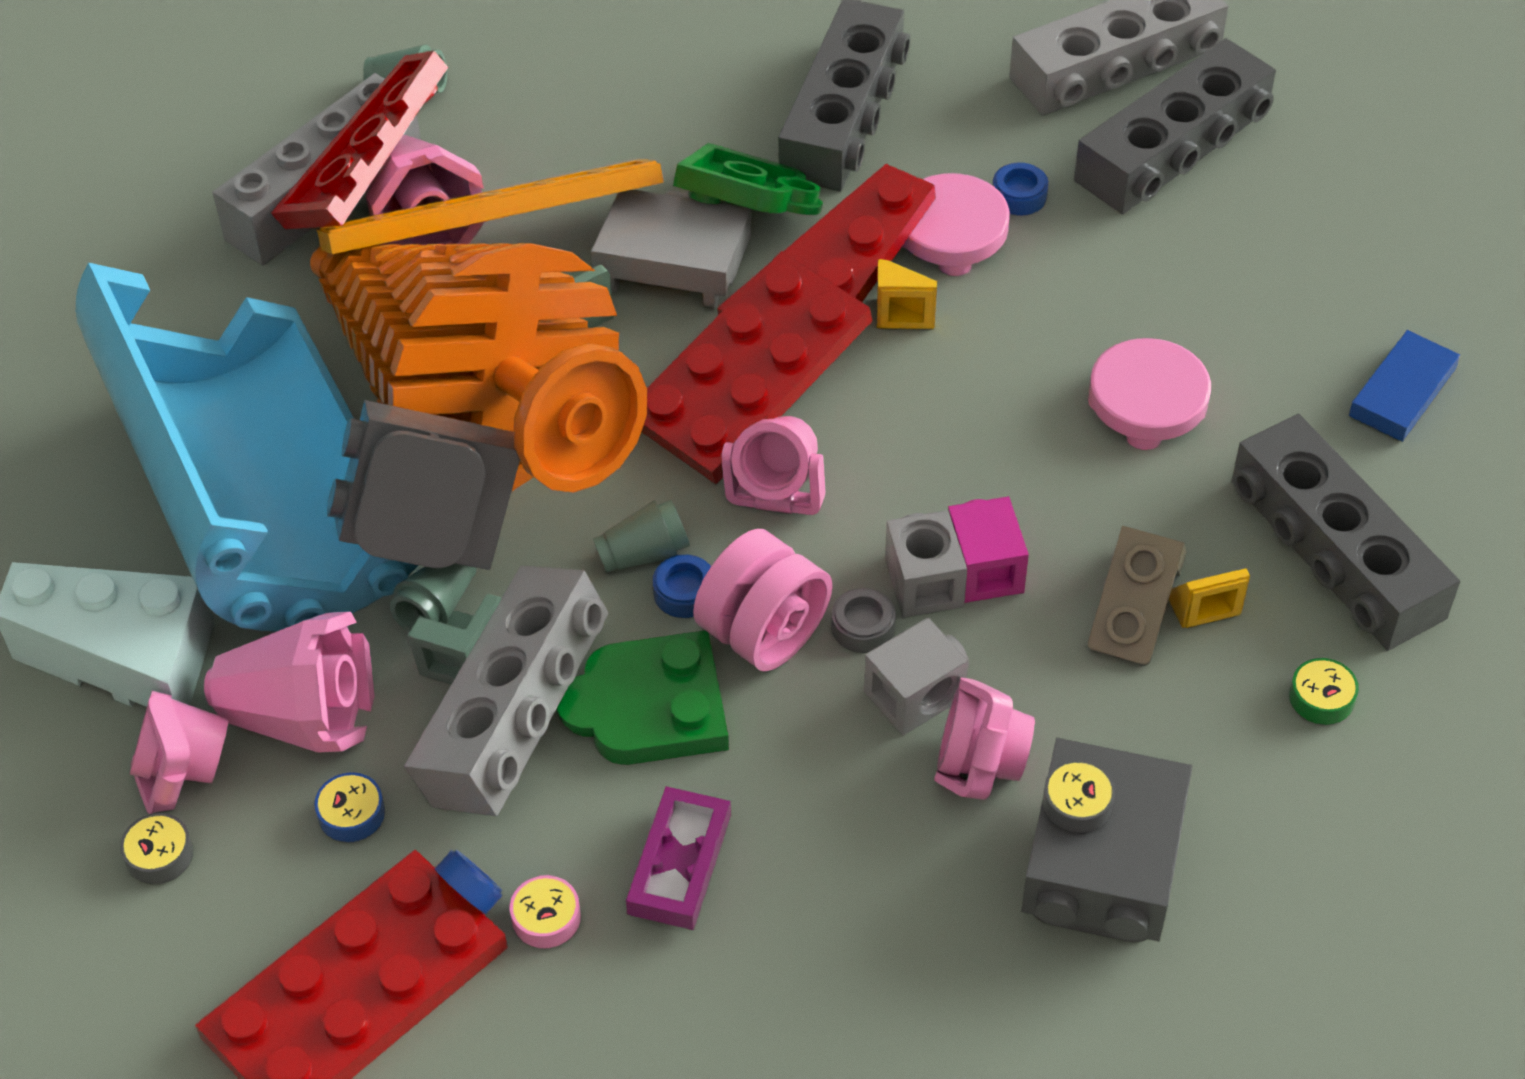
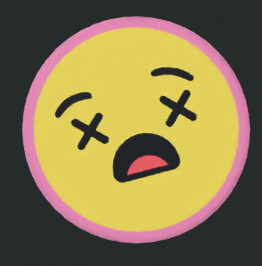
(545, 911)

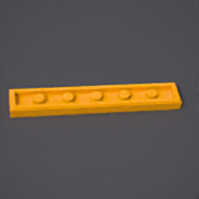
(489, 205)

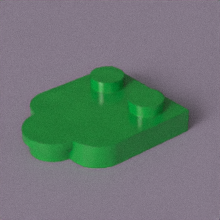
(747, 181)
(649, 700)

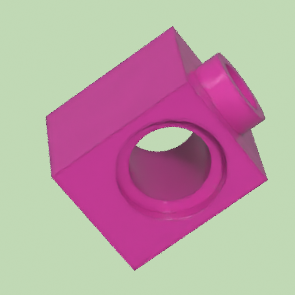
(991, 548)

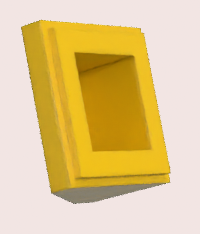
(904, 298)
(1210, 598)

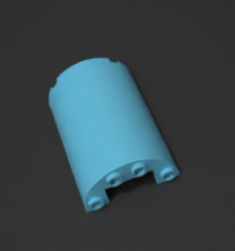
(237, 453)

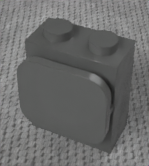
(423, 487)
(1123, 872)

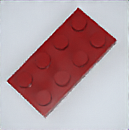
(751, 362)
(355, 980)

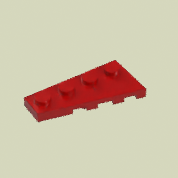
(360, 149)
(860, 230)

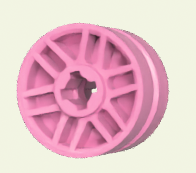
(762, 599)

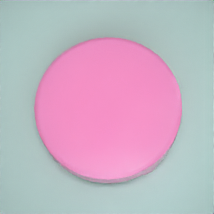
(961, 224)
(1149, 390)

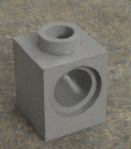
(925, 563)
(915, 675)

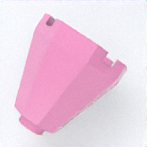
(423, 175)
(298, 684)

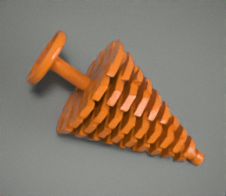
(494, 344)

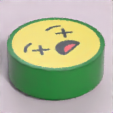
(1323, 691)

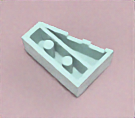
(108, 628)

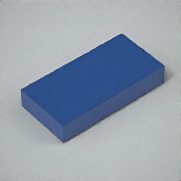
(1404, 385)

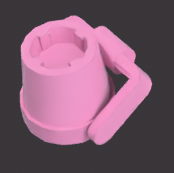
(772, 464)
(982, 740)
(175, 746)

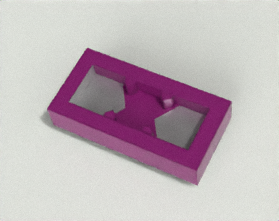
(678, 858)

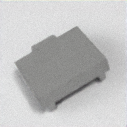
(673, 242)

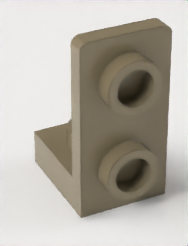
(1136, 595)

